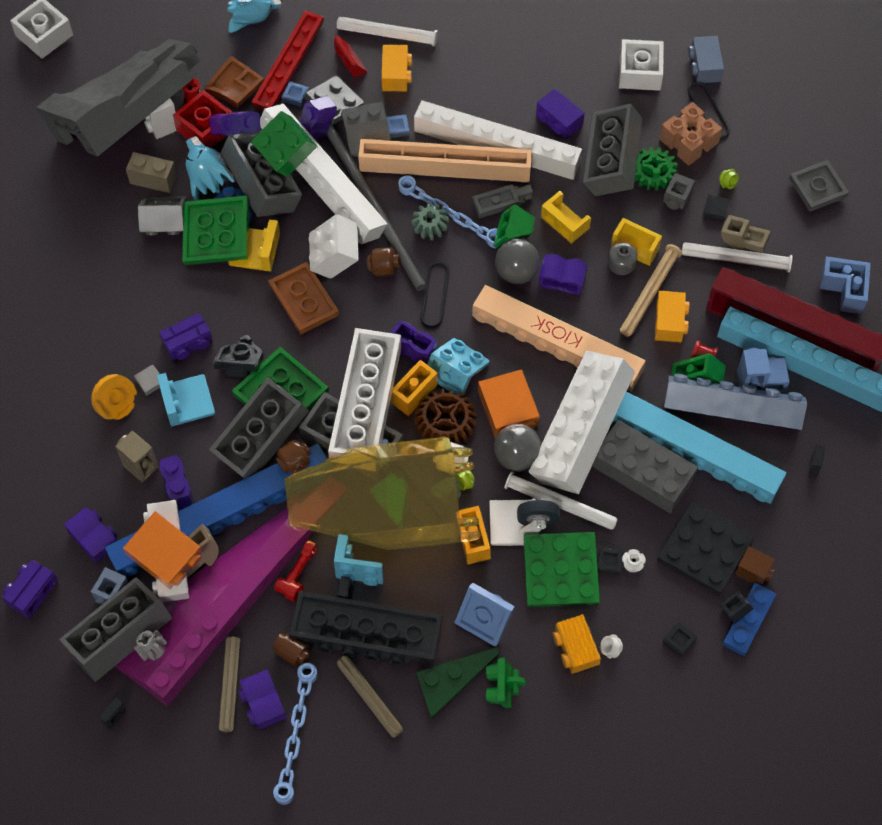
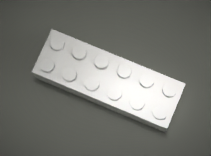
(366, 391)
(582, 421)

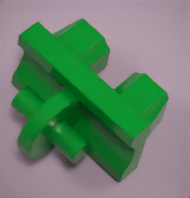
(508, 683)

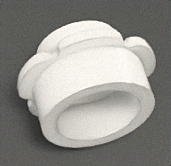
(633, 566)
(611, 646)

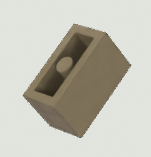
(151, 172)
(136, 456)

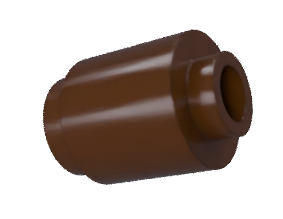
(291, 649)

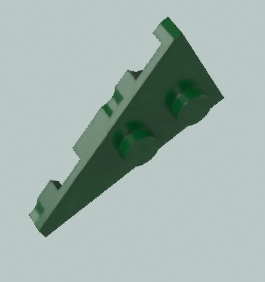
(446, 680)

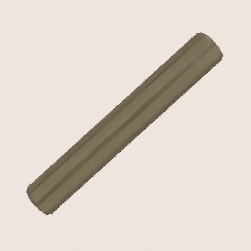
(229, 684)
(369, 696)

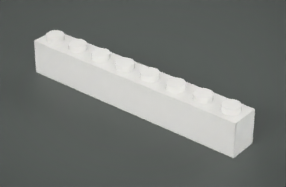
(474, 131)
(334, 186)

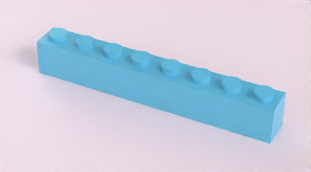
(804, 357)
(702, 449)

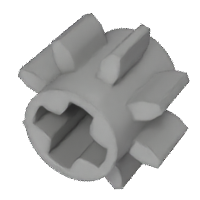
(150, 645)

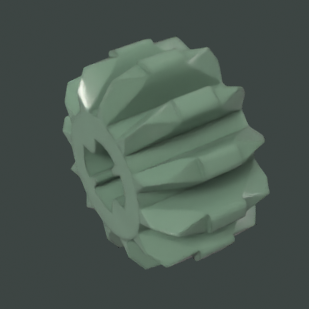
(422, 223)

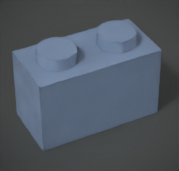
(706, 59)

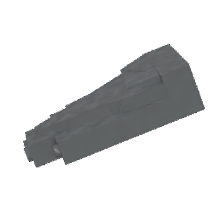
(121, 98)

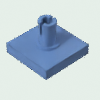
(484, 614)

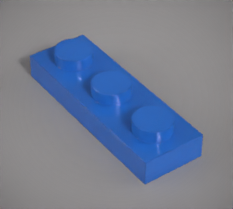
(745, 629)

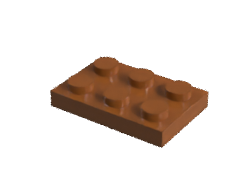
(303, 298)

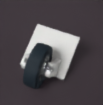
(520, 517)

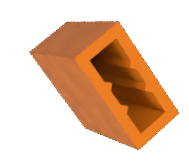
(508, 401)
(163, 550)

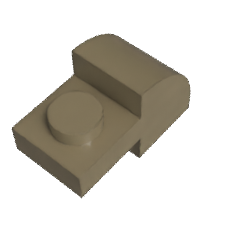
(740, 235)
(208, 547)

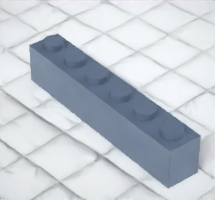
(735, 402)

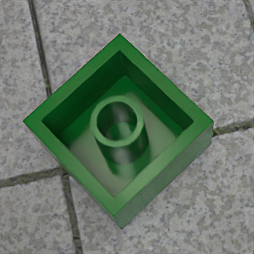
(284, 143)

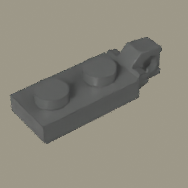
(501, 199)

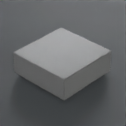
(148, 380)

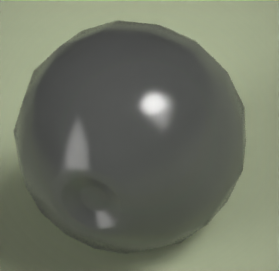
(517, 261)
(517, 447)

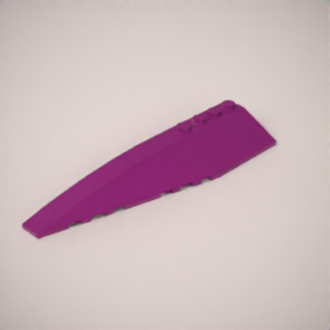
(215, 605)

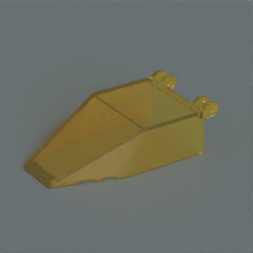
(384, 495)

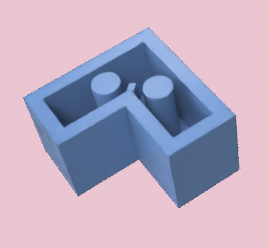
(850, 279)
(761, 371)

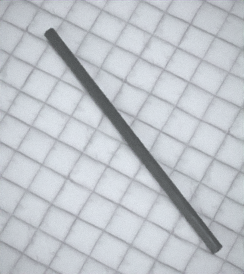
(363, 187)

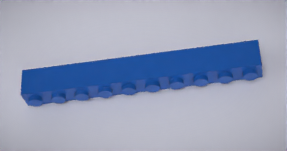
(223, 508)

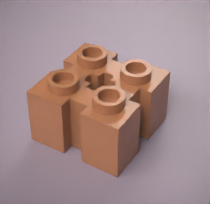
(690, 133)

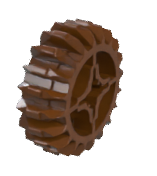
(445, 406)

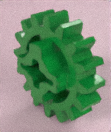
(655, 168)

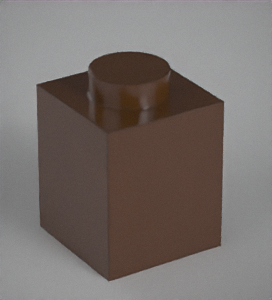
(755, 567)

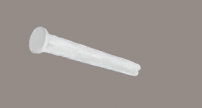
(387, 30)
(737, 256)
(562, 501)

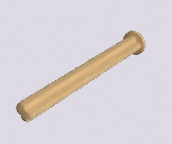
(650, 289)

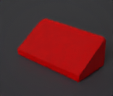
(349, 57)

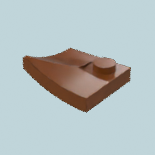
(234, 82)

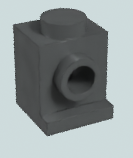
(678, 192)

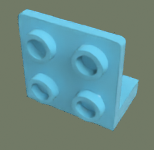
(456, 365)
(186, 399)
(366, 571)

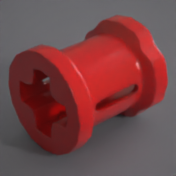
(191, 89)
(701, 349)

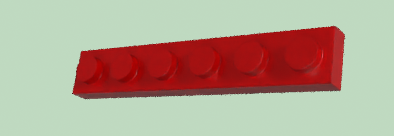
(288, 61)

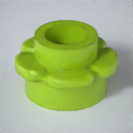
(728, 179)
(465, 479)

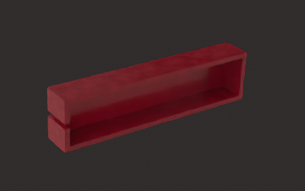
(795, 317)

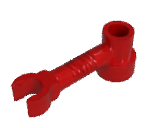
(289, 586)

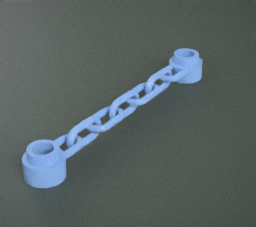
(410, 182)
(305, 679)

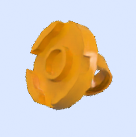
(113, 397)

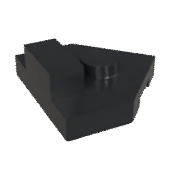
(239, 358)

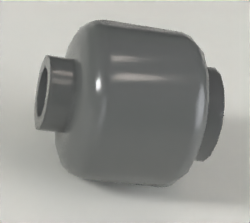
(622, 258)

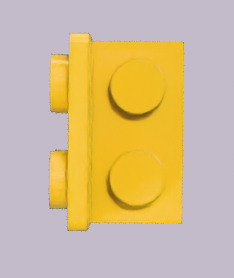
(261, 248)

